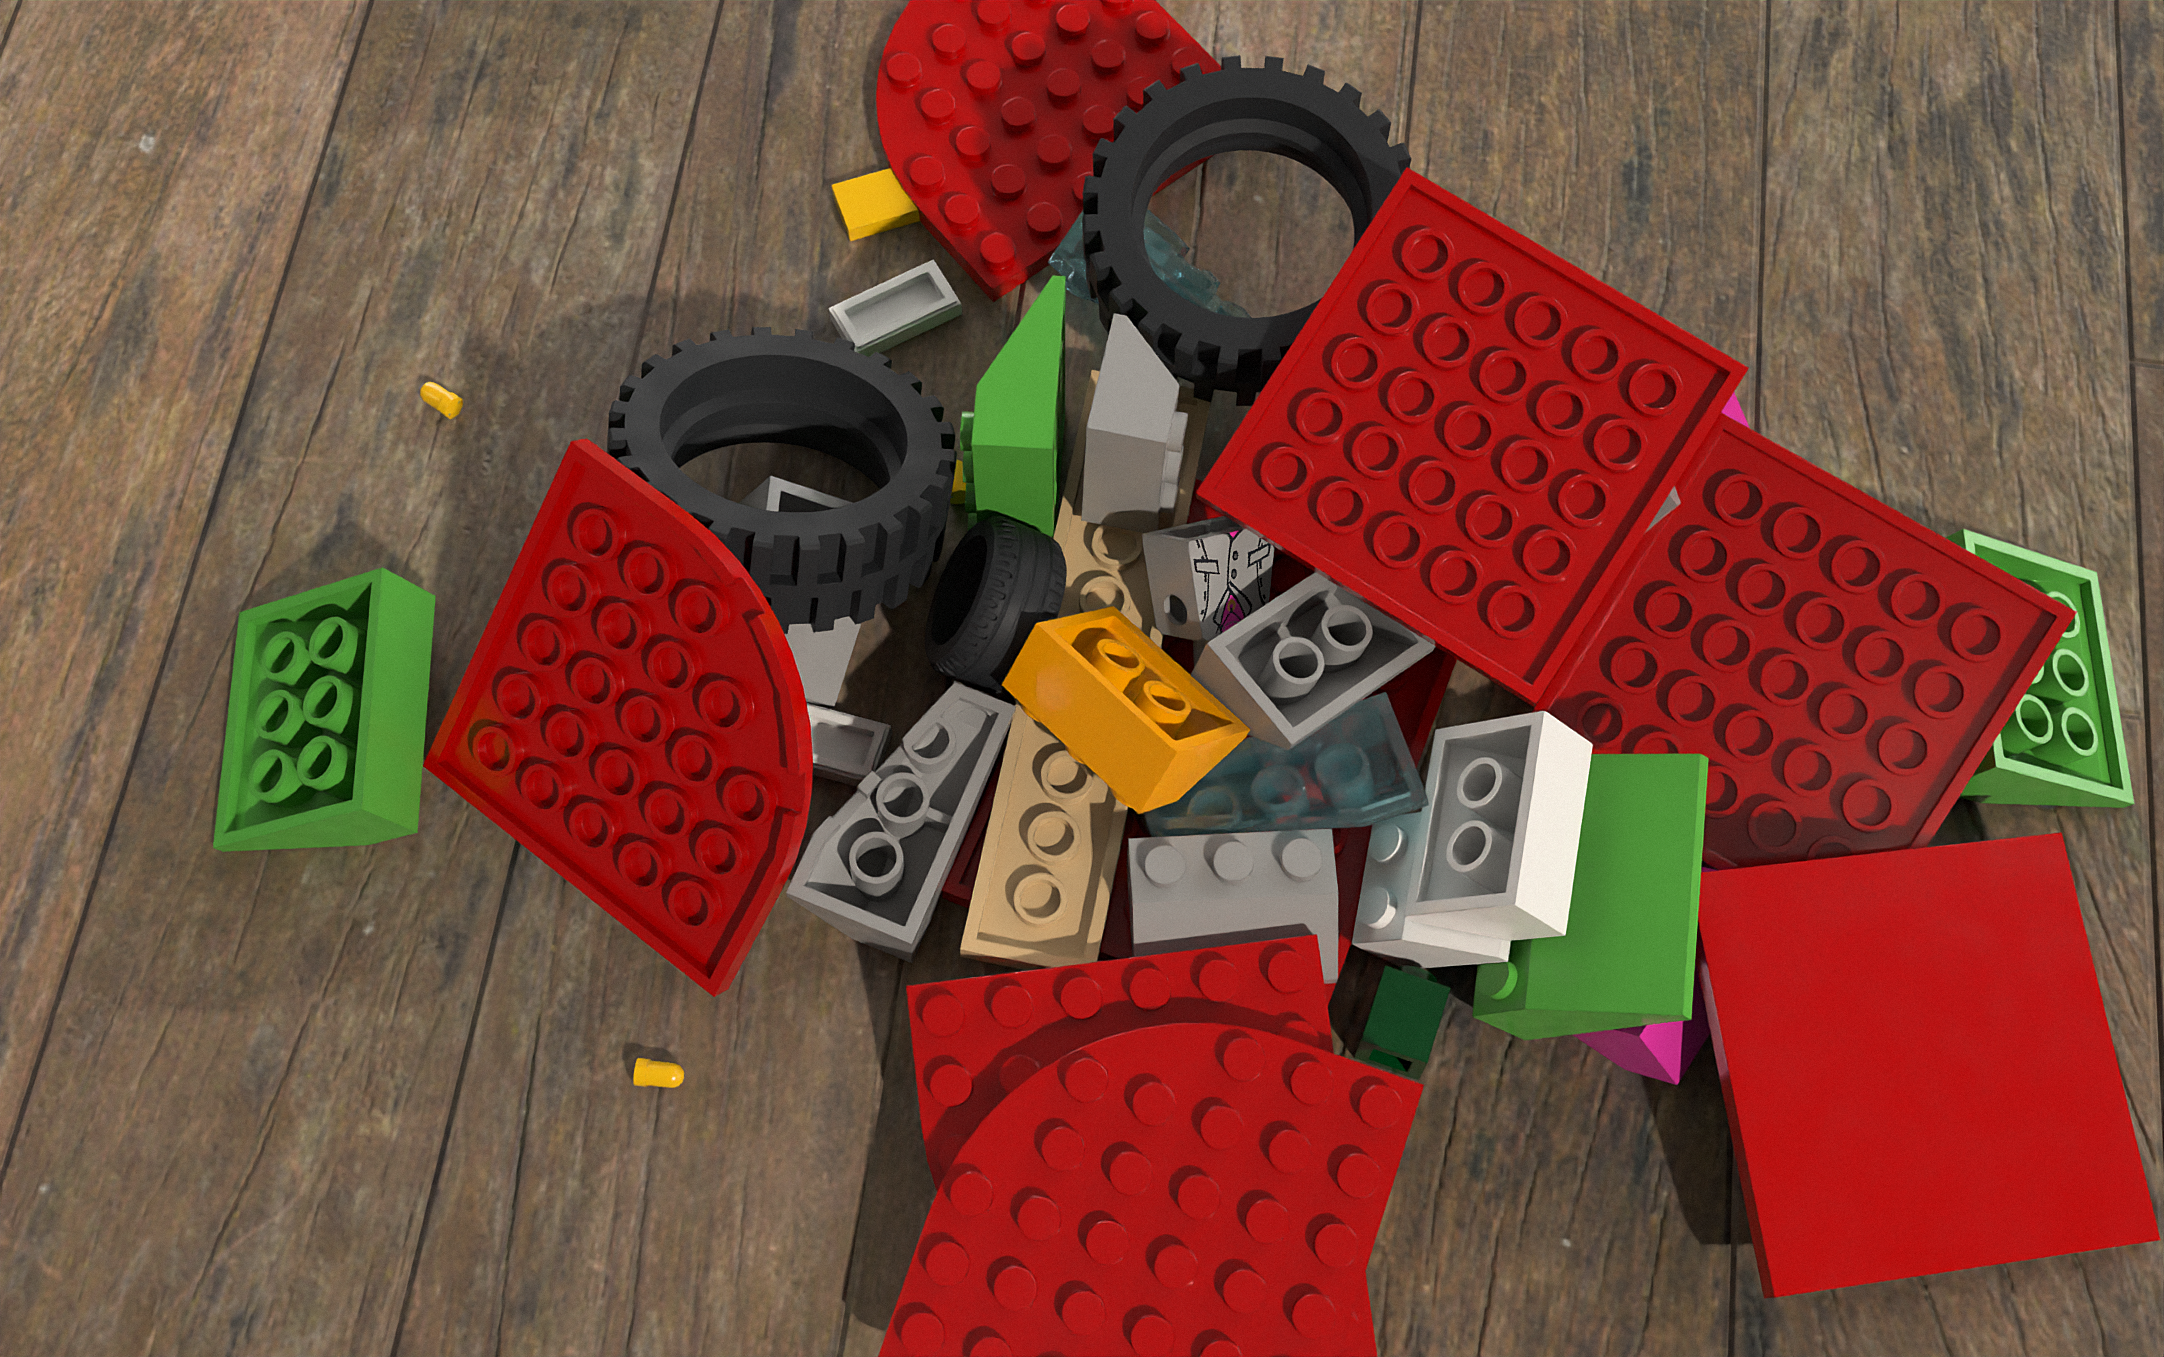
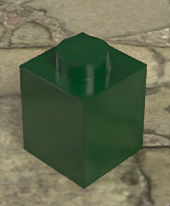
(1403, 1021)

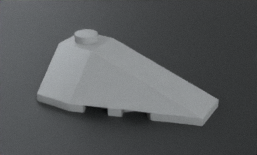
(892, 844)

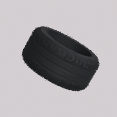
(990, 600)

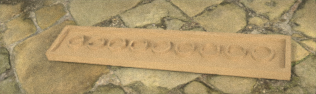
(1053, 819)

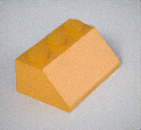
(1122, 706)

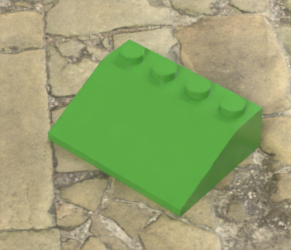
(1019, 421)
(327, 717)
(2067, 729)
(1629, 910)

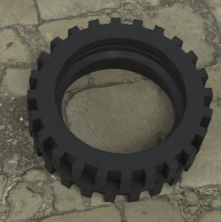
(1203, 118)
(810, 397)

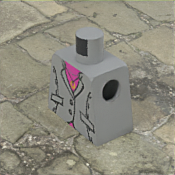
(1206, 578)

